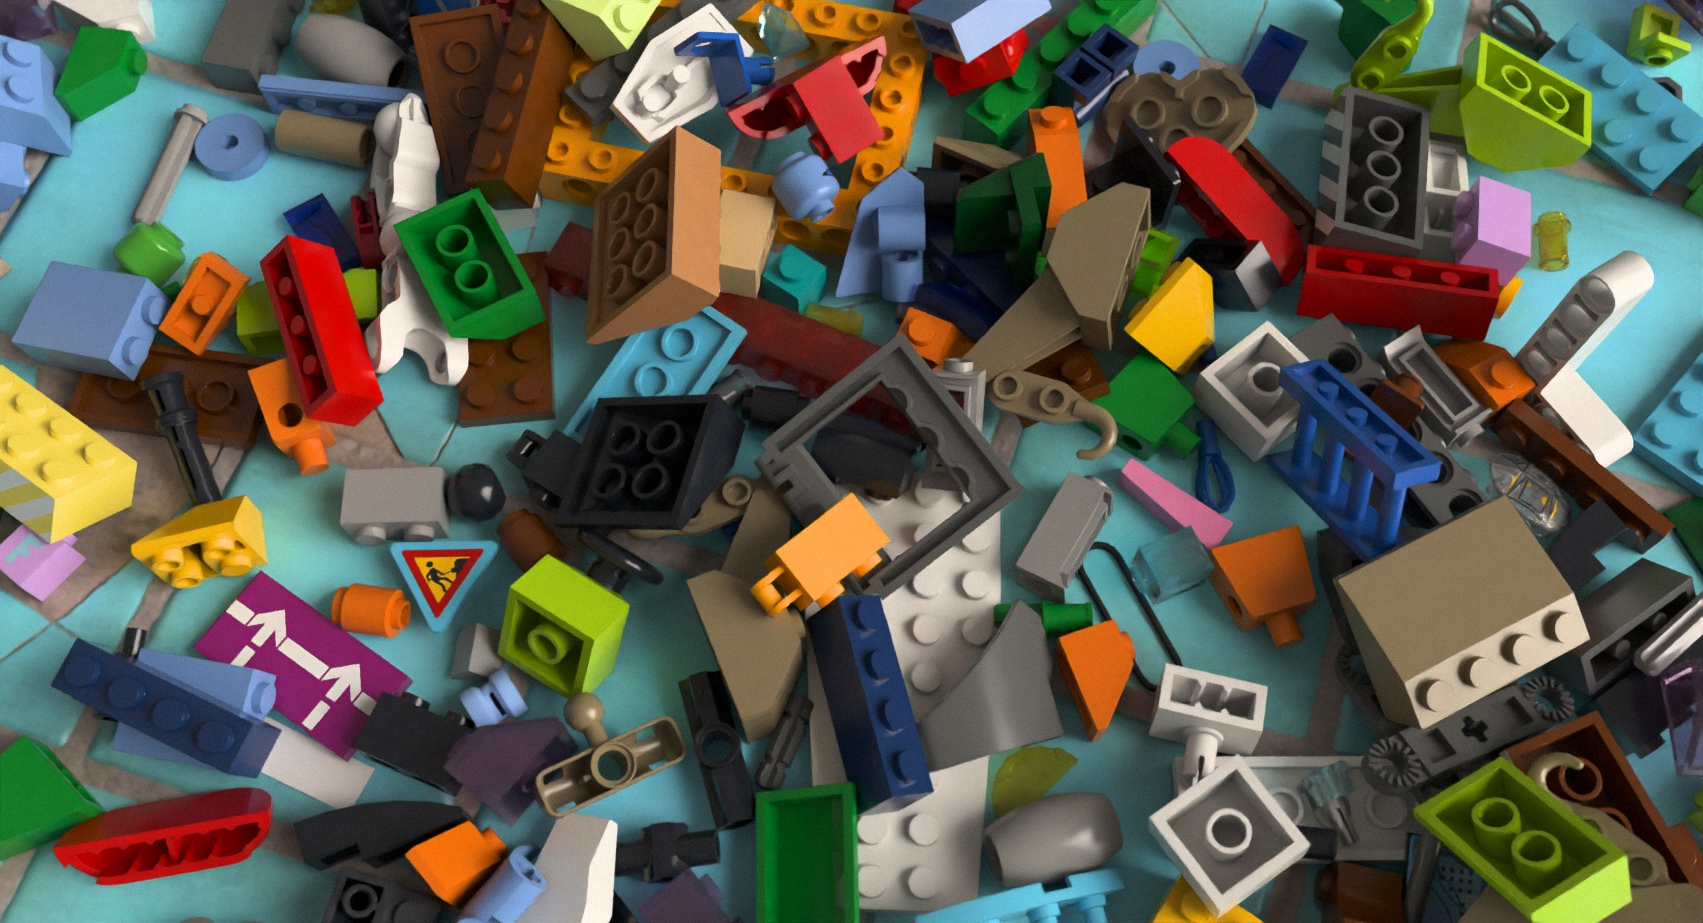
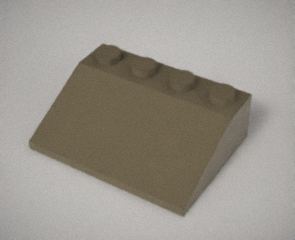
(1458, 613)

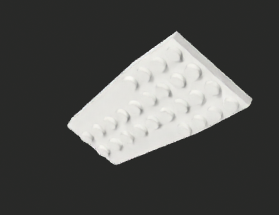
(939, 628)

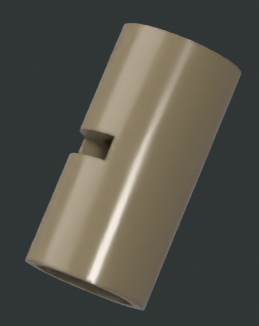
(325, 138)

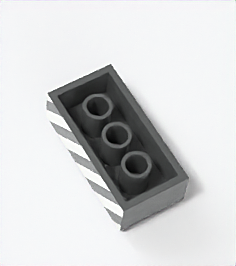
(1373, 175)

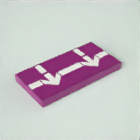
(323, 673)

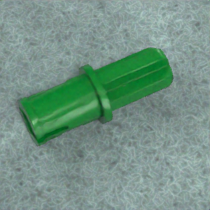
(1054, 617)

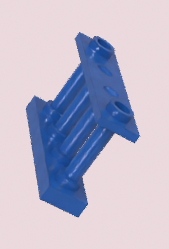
(1371, 436)

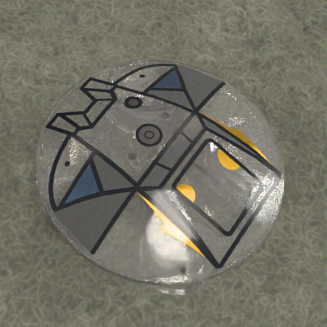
(1531, 493)

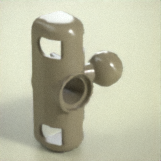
(580, 773)

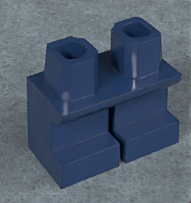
(1092, 73)

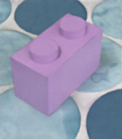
(1493, 228)

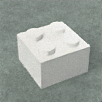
(1244, 391)
(1227, 836)

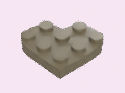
(1200, 104)

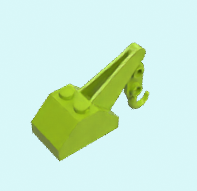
(1498, 99)

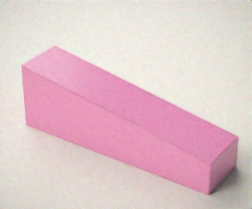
(1172, 505)

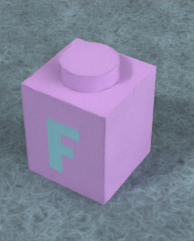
(36, 563)

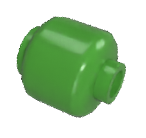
(150, 252)

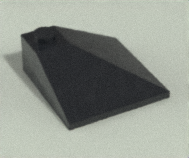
(650, 462)

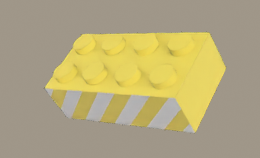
(55, 467)

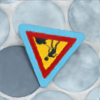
(442, 574)

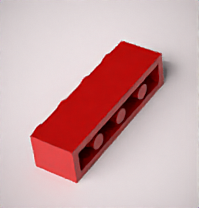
(1398, 292)
(320, 332)

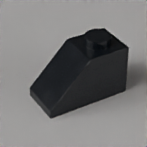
(1239, 271)

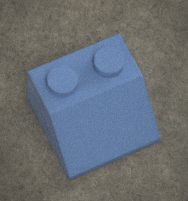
(27, 100)

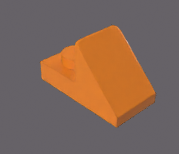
(205, 303)

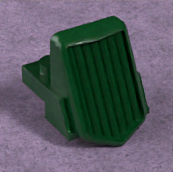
(1007, 215)

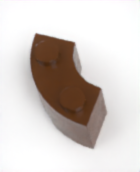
(1358, 894)

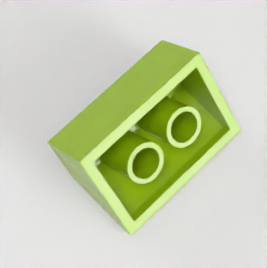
(1529, 846)

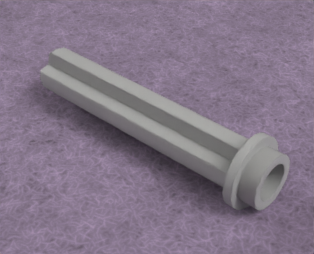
(170, 165)
(1671, 639)

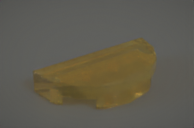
(1028, 776)

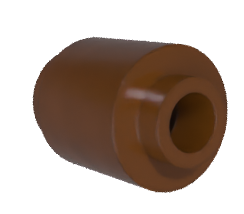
(528, 539)

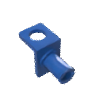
(729, 67)

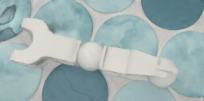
(405, 186)

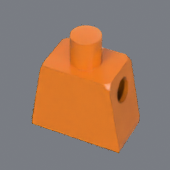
(286, 418)
(1265, 583)

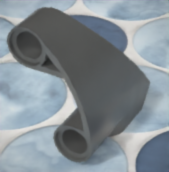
(999, 700)

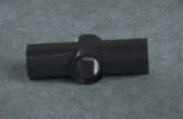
(727, 779)

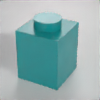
(794, 280)

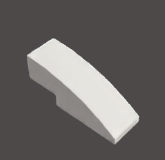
(1445, 181)

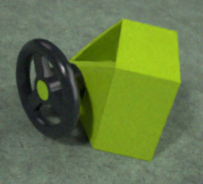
(568, 622)

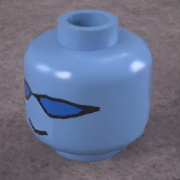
(805, 187)

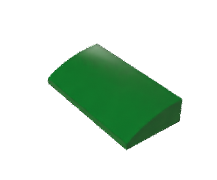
(807, 855)

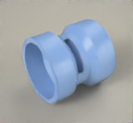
(482, 706)

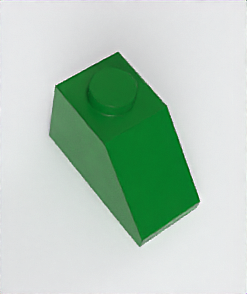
(100, 71)

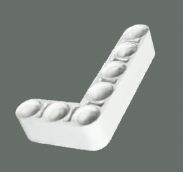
(1567, 339)

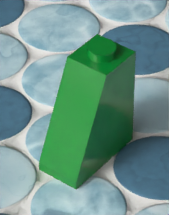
(38, 798)

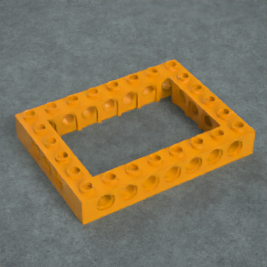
(583, 166)

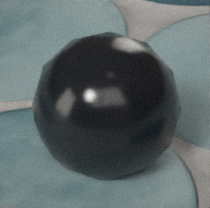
(475, 493)

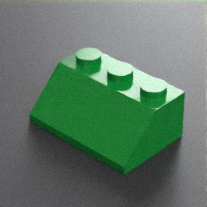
(470, 269)

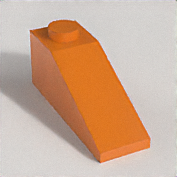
(1057, 136)

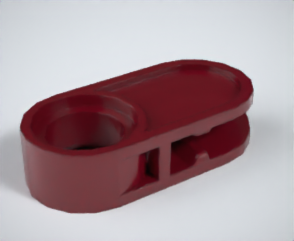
(367, 231)

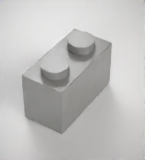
(395, 505)

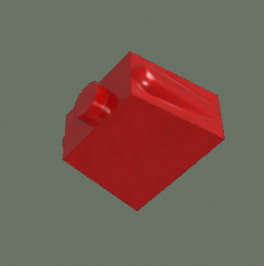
(987, 68)

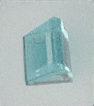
(781, 32)

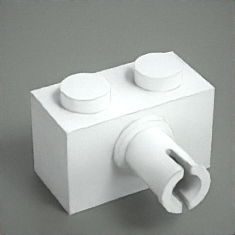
(1208, 716)

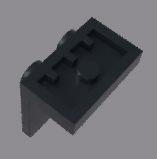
(1139, 164)

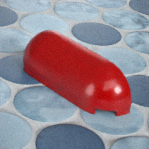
(764, 111)
(1232, 204)
(168, 836)

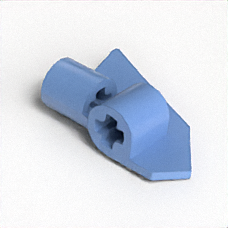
(887, 241)
(507, 890)

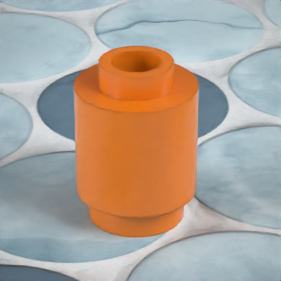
(371, 610)

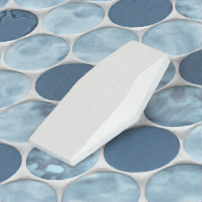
(671, 88)
(578, 872)

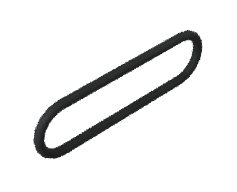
(1147, 608)

